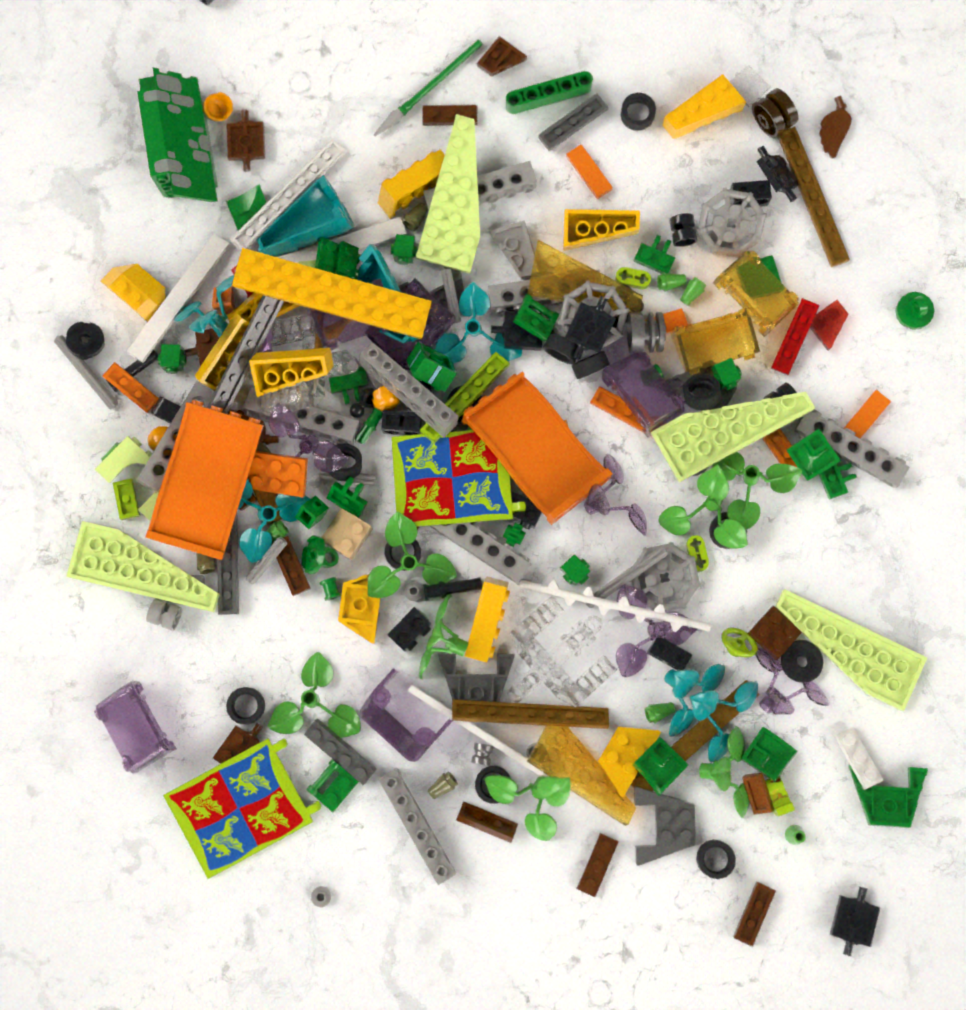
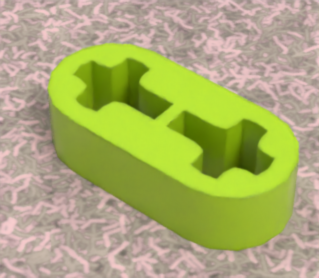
(633, 273)
(701, 551)

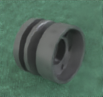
(646, 332)

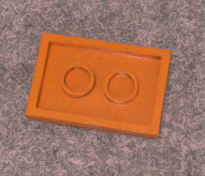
(279, 474)

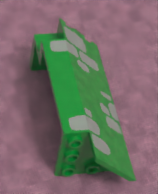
(177, 136)

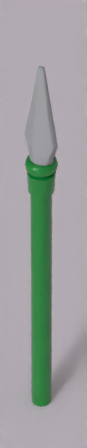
(395, 116)

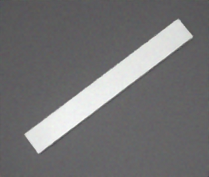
(288, 194)
(362, 238)
(178, 298)
(474, 729)

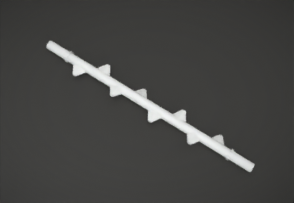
(623, 605)

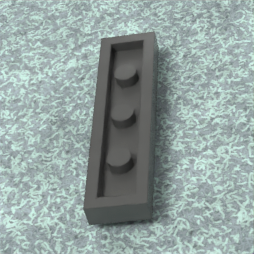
(573, 122)
(340, 751)

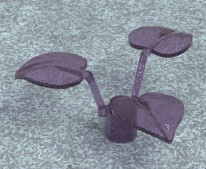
(328, 455)
(598, 502)
(631, 658)
(774, 701)

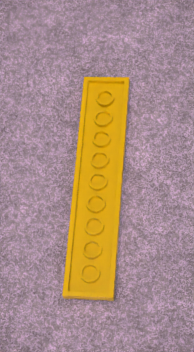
(331, 293)

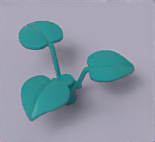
(473, 302)
(216, 321)
(256, 542)
(682, 682)
(706, 703)

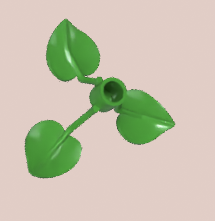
(781, 478)
(715, 486)
(399, 532)
(453, 643)
(316, 672)
(721, 771)
(551, 788)

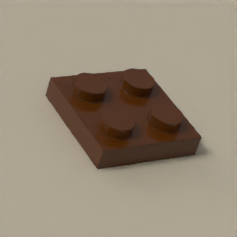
(774, 633)

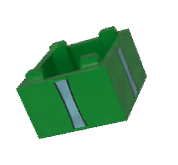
(431, 367)

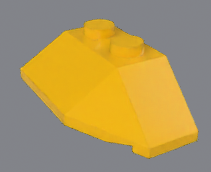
(136, 289)

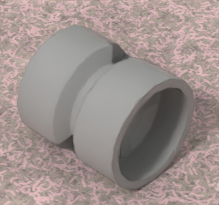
(165, 615)

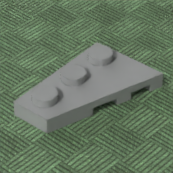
(516, 246)

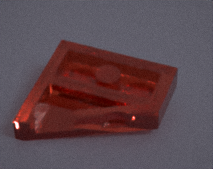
(829, 323)

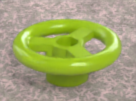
(736, 646)

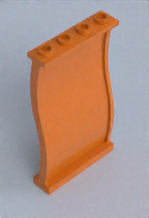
(535, 447)
(204, 480)

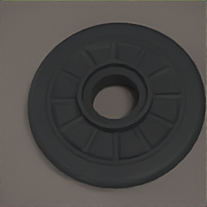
(812, 655)

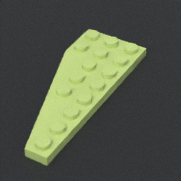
(453, 217)
(711, 435)
(120, 562)
(870, 660)

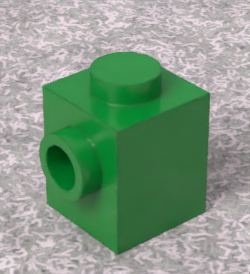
(404, 249)
(172, 358)
(727, 374)
(312, 512)
(575, 570)

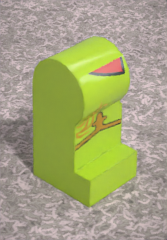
(779, 797)

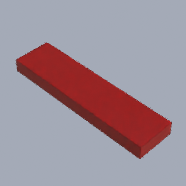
(795, 336)

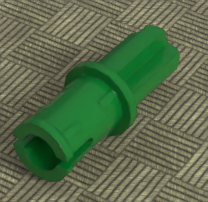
(369, 426)

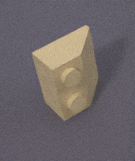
(346, 534)

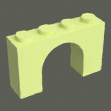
(126, 454)

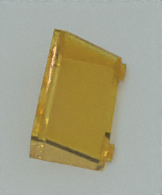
(758, 290)
(715, 341)

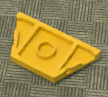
(358, 609)
(621, 753)

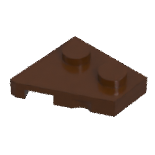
(500, 57)

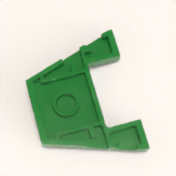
(891, 805)

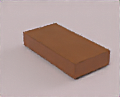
(758, 793)

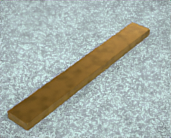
(813, 197)
(530, 714)
(699, 734)

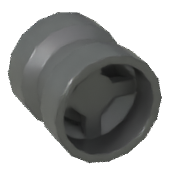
(482, 754)

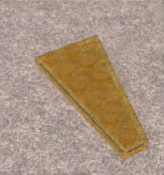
(559, 274)
(563, 755)

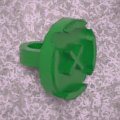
(914, 310)
(314, 555)

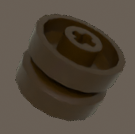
(775, 112)

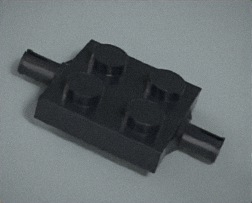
(777, 173)
(590, 327)
(515, 336)
(855, 921)

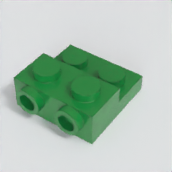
(337, 258)

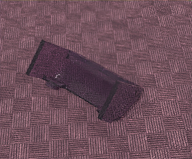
(408, 745)

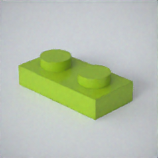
(126, 499)

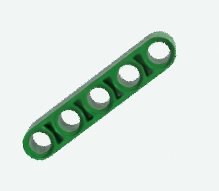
(543, 99)

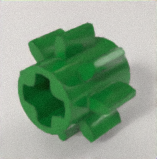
(514, 534)

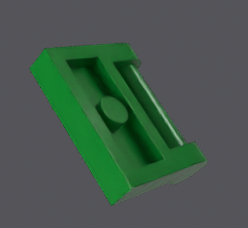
(533, 321)
(337, 790)

